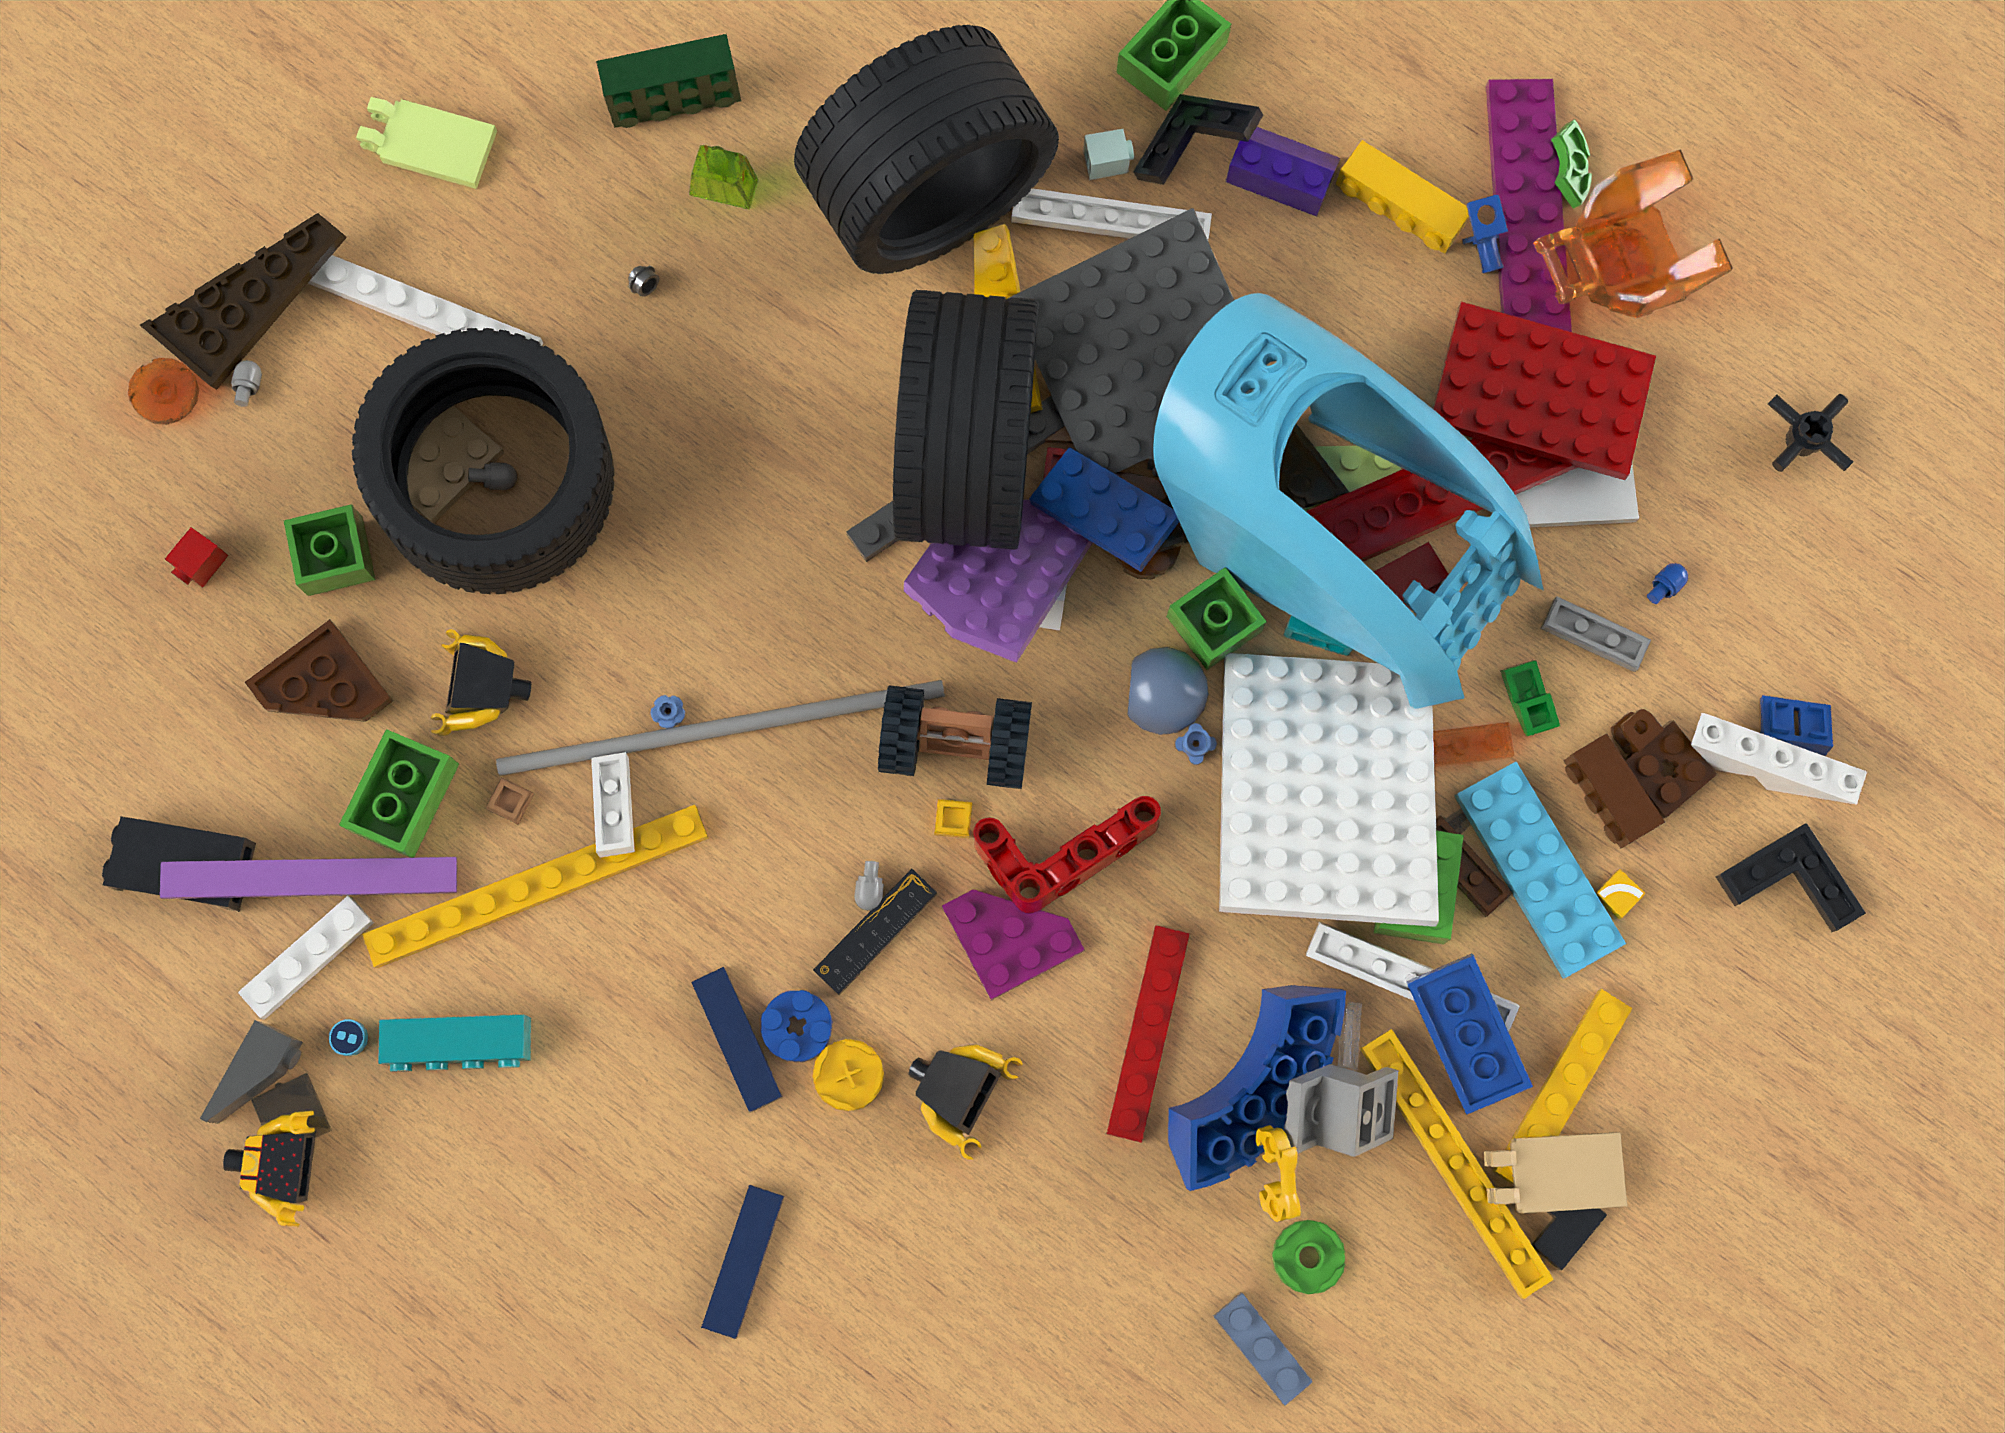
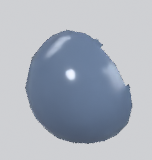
(1166, 690)

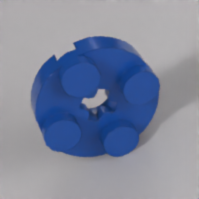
(816, 1031)

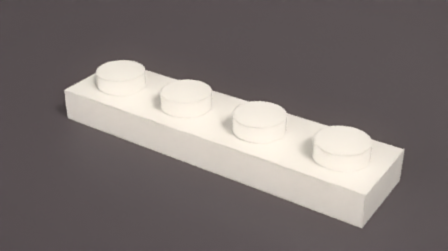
(305, 957)

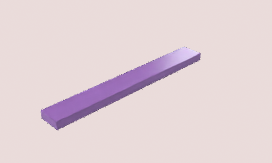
(308, 877)

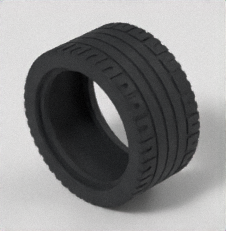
(925, 148)
(453, 371)
(963, 419)

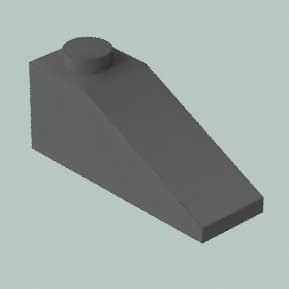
(257, 1064)

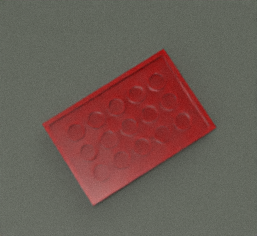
(1544, 390)

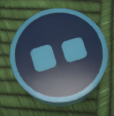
(348, 1037)

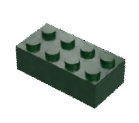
(669, 81)

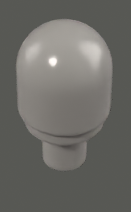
(245, 381)
(494, 476)
(869, 887)

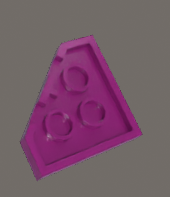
(1007, 943)

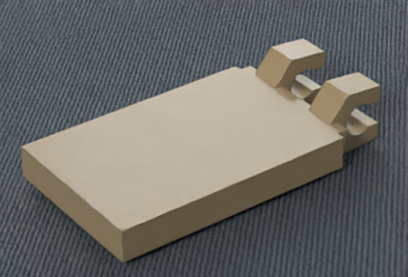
(1561, 1173)

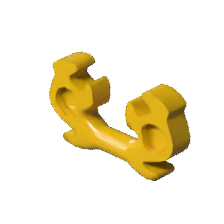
(1279, 1197)

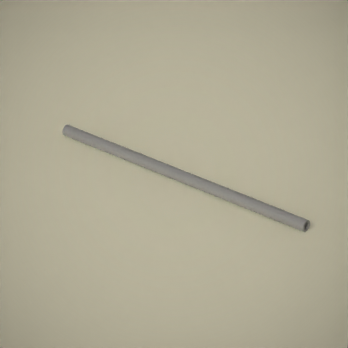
(705, 730)

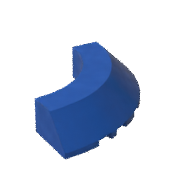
(1290, 1039)

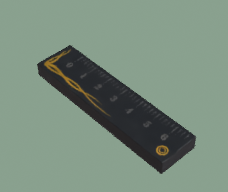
(875, 932)

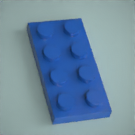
(1105, 509)
(1469, 1034)

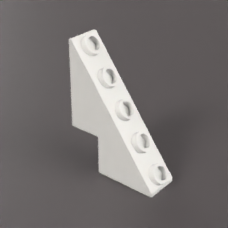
(1775, 762)

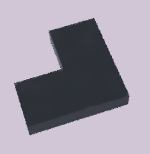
(1567, 1234)

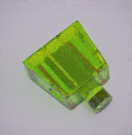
(720, 176)

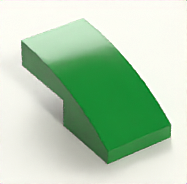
(1529, 699)

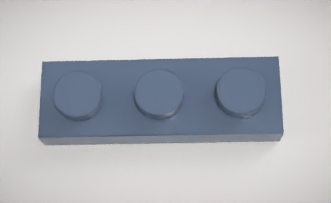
(1262, 1348)

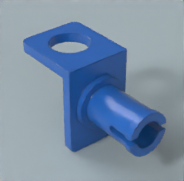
(1486, 235)

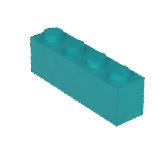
(454, 1040)

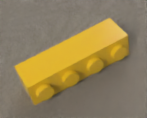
(1402, 197)

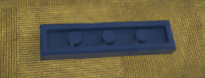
(737, 1039)
(742, 1262)

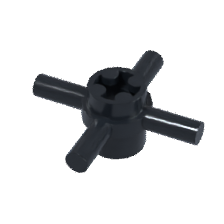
(1818, 425)

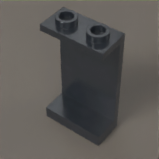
(144, 844)

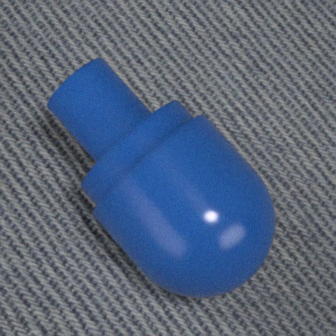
(1668, 582)

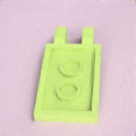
(429, 141)

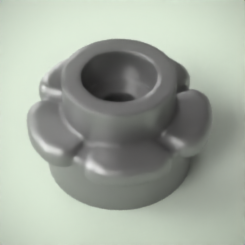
(643, 280)

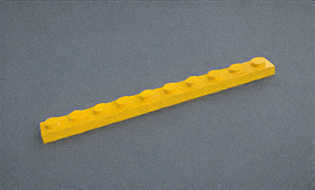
(530, 889)

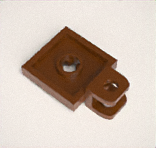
(1648, 747)

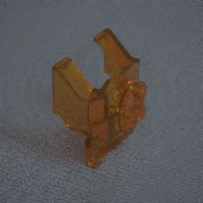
(1624, 245)

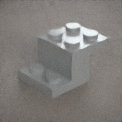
(1341, 1109)

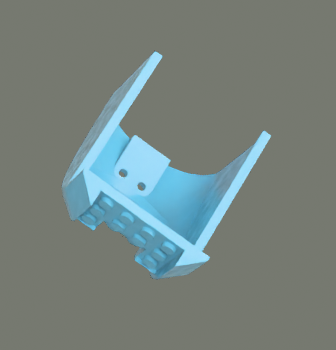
(1222, 473)

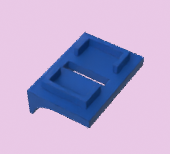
(1813, 721)

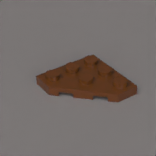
(320, 680)

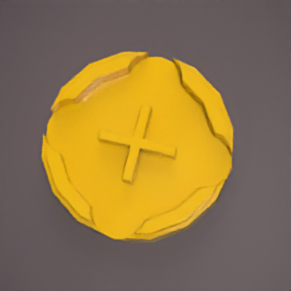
(848, 1075)

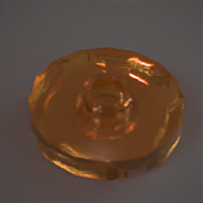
(153, 379)

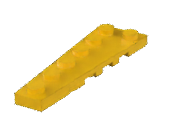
(997, 275)

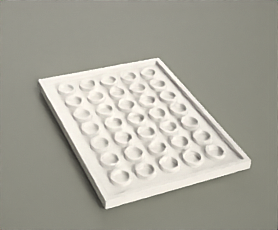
(1326, 793)

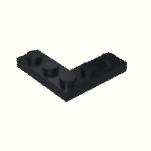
(1186, 118)
(1805, 857)

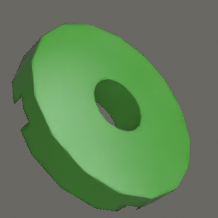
(1330, 1261)

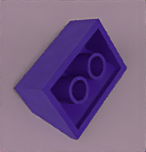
(1283, 170)

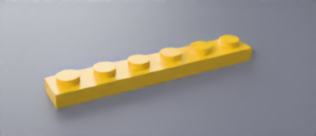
(1572, 1071)

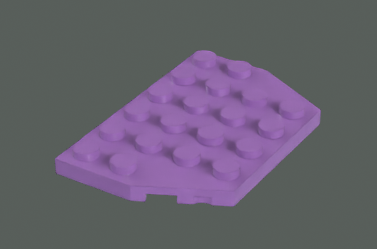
(998, 594)

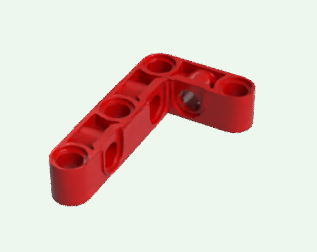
(1065, 868)

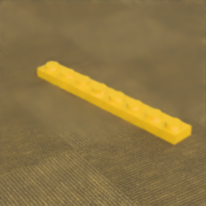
(1459, 1167)

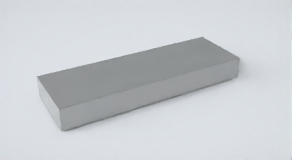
(1595, 634)

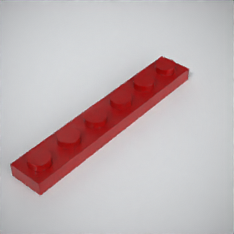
(1148, 1034)

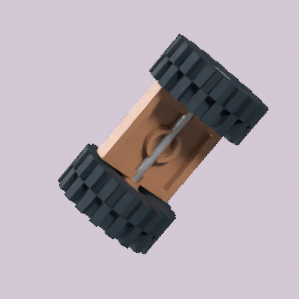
(954, 734)

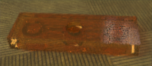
(1480, 743)

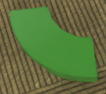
(1573, 169)

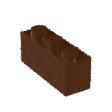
(1613, 791)

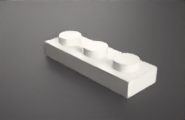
(612, 805)

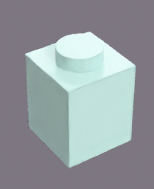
(1107, 153)

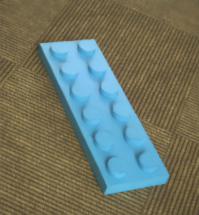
(1540, 870)

